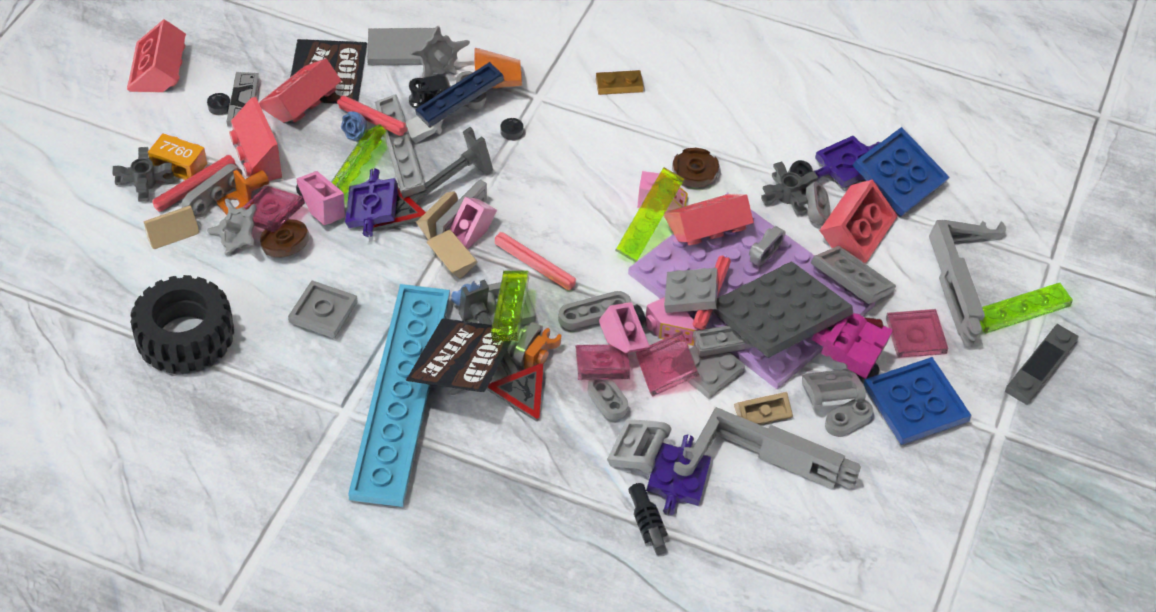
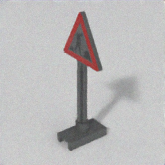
(409, 211)
(519, 388)

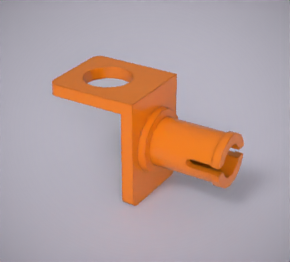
(244, 189)

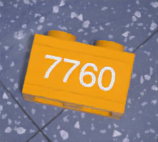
(185, 156)

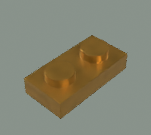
(619, 82)

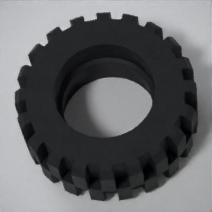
(185, 349)

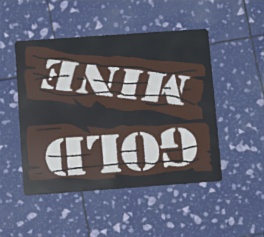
(345, 58)
(459, 356)

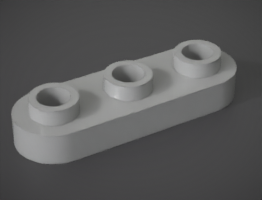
(211, 189)
(580, 312)

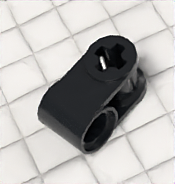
(427, 89)

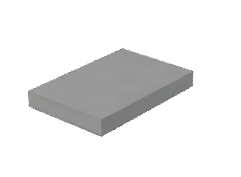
(394, 45)
(853, 274)

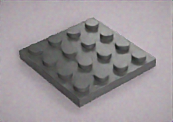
(781, 309)

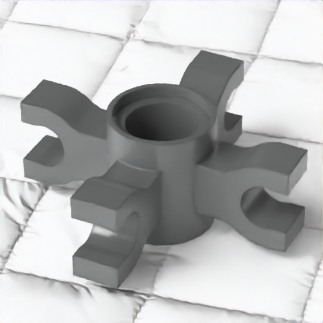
(143, 174)
(788, 188)

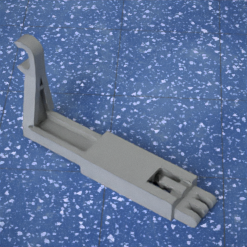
(955, 274)
(773, 446)

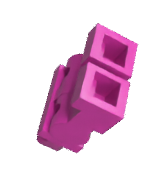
(854, 343)

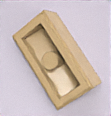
(428, 221)
(171, 227)
(452, 253)
(765, 409)

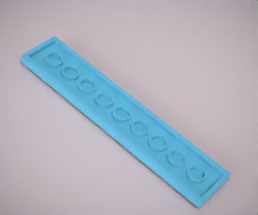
(397, 404)

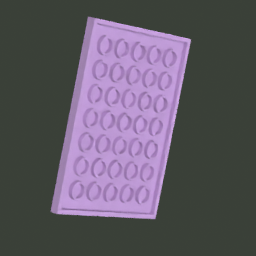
(676, 255)

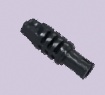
(648, 518)

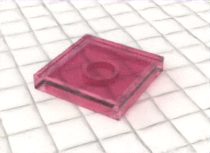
(274, 207)
(917, 333)
(601, 362)
(667, 363)

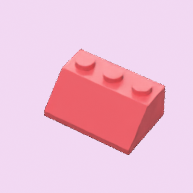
(157, 59)
(301, 91)
(255, 141)
(710, 218)
(859, 220)

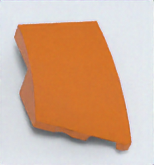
(508, 66)

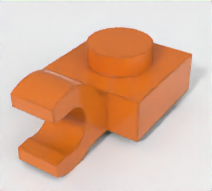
(537, 351)

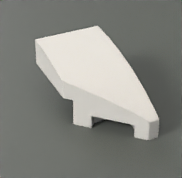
(419, 130)

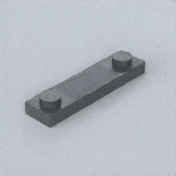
(1041, 364)

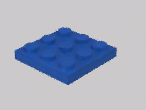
(901, 171)
(917, 400)

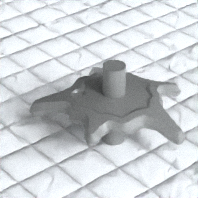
(439, 53)
(236, 227)

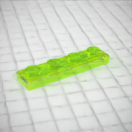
(358, 157)
(649, 214)
(510, 306)
(1025, 307)

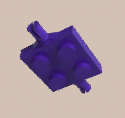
(839, 158)
(371, 203)
(672, 485)

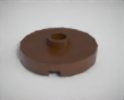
(696, 167)
(286, 240)

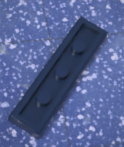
(459, 94)

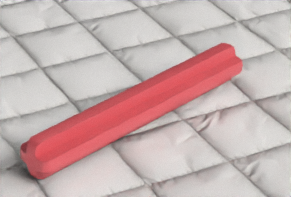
(373, 116)
(181, 190)
(535, 261)
(702, 316)

